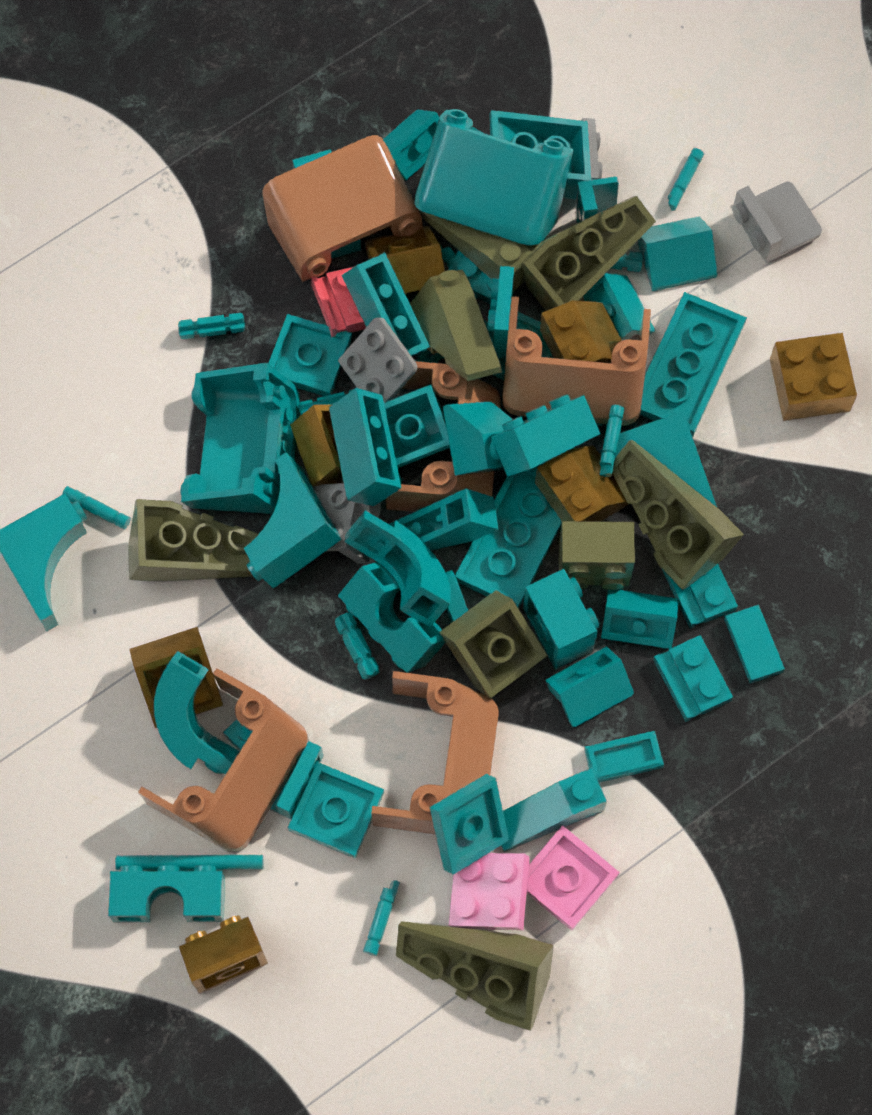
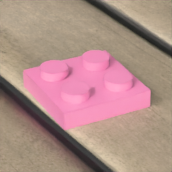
(568, 877)
(491, 893)

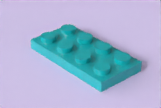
(690, 360)
(514, 553)

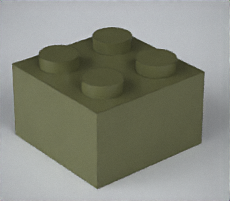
(597, 553)
(493, 643)

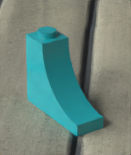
(674, 447)
(295, 531)
(35, 546)

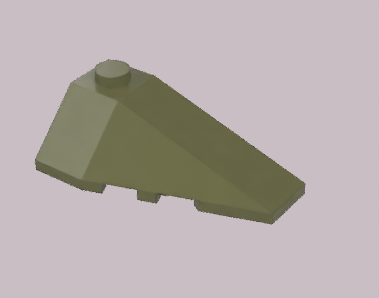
(482, 248)
(579, 256)
(455, 325)
(679, 521)
(183, 545)
(492, 968)

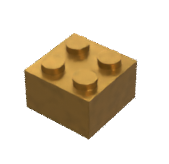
(813, 376)

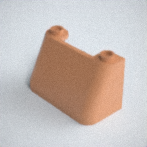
(338, 203)

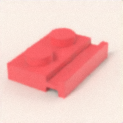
(337, 303)

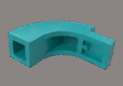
(410, 562)
(177, 717)

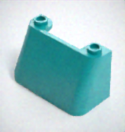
(493, 181)
(244, 434)

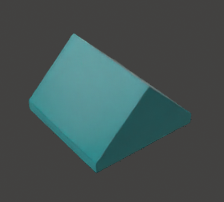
(678, 253)

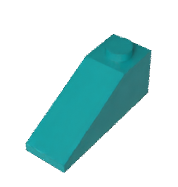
(453, 519)
(553, 807)

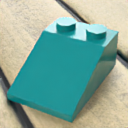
(535, 129)

